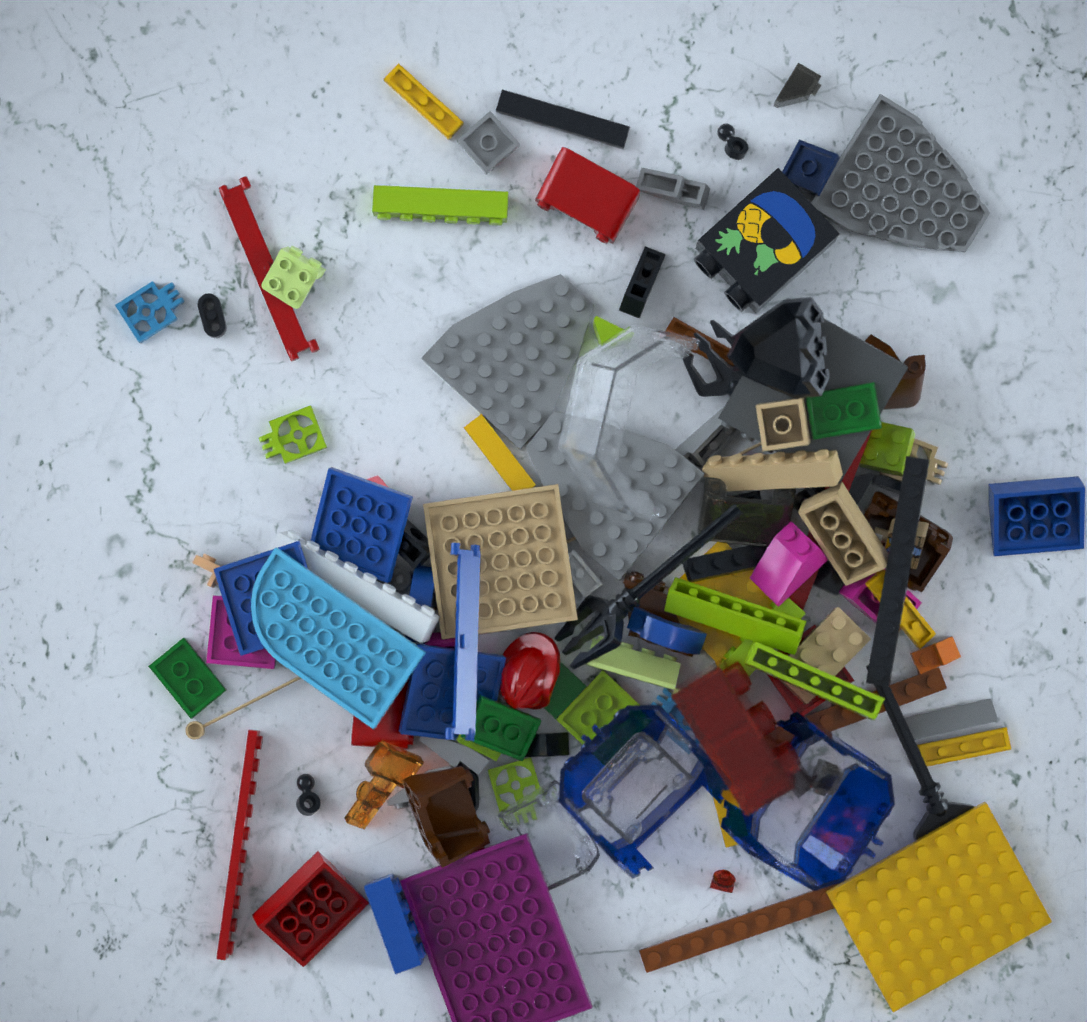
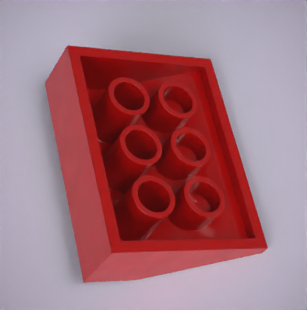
(310, 909)

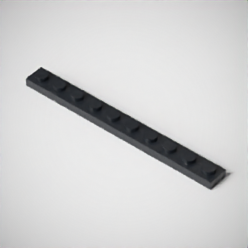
(897, 571)

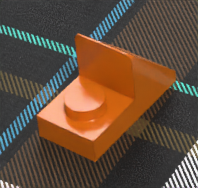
(935, 655)

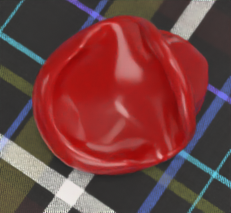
(530, 671)

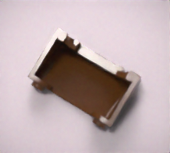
(910, 386)
(937, 543)
(446, 813)

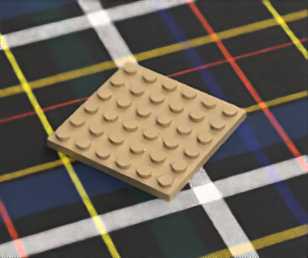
(521, 558)

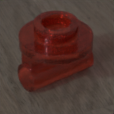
(723, 881)

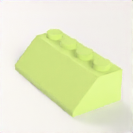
(638, 665)

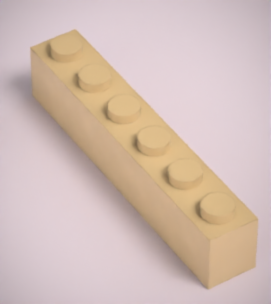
(776, 470)

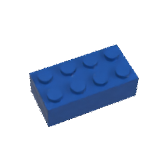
(394, 923)

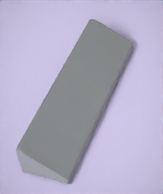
(951, 719)

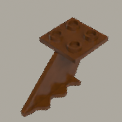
(652, 601)

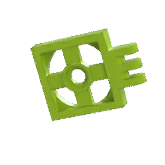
(277, 443)
(512, 774)

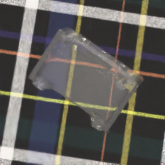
(632, 784)
(557, 838)

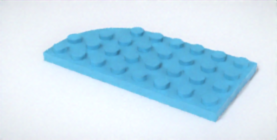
(330, 639)

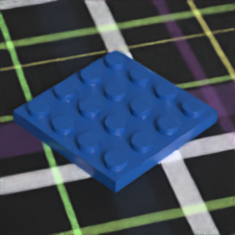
(361, 522)
(236, 587)
(431, 690)

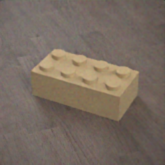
(843, 534)
(829, 647)

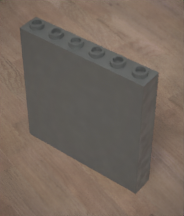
(849, 364)

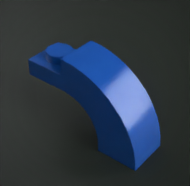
(422, 588)
(666, 633)

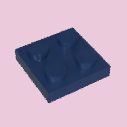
(810, 167)

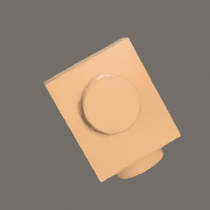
(208, 563)

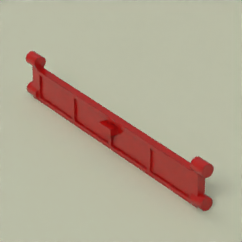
(261, 262)

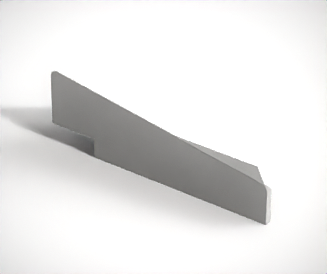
(707, 441)

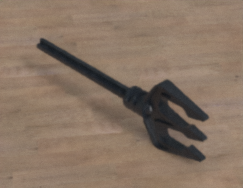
(726, 379)
(610, 614)
(939, 809)

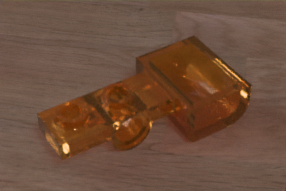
(388, 767)

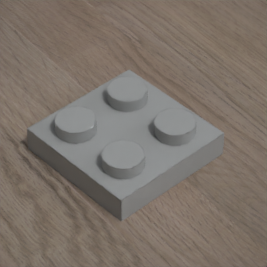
(488, 142)

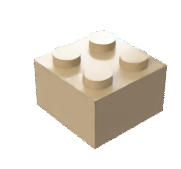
(783, 424)

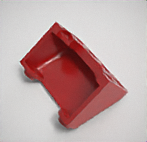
(588, 194)
(386, 730)

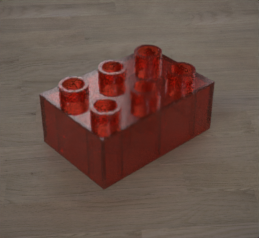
(737, 735)

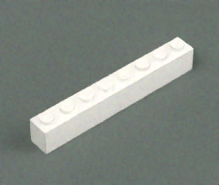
(377, 598)

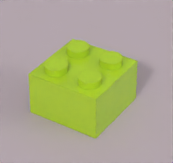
(888, 449)

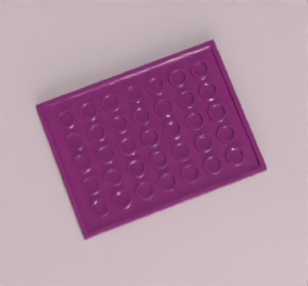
(496, 937)

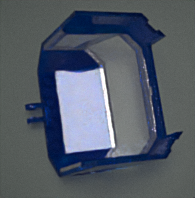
(596, 754)
(812, 834)

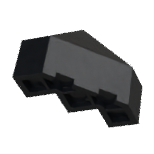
(784, 349)

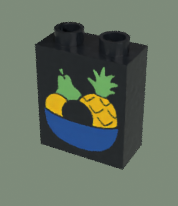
(764, 242)

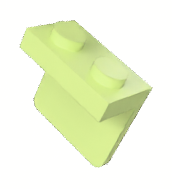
(292, 276)

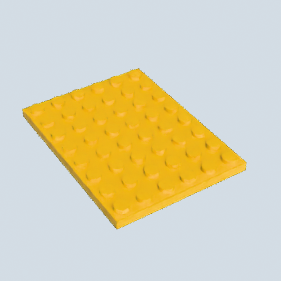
(938, 906)

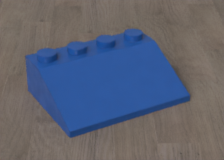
(1037, 515)

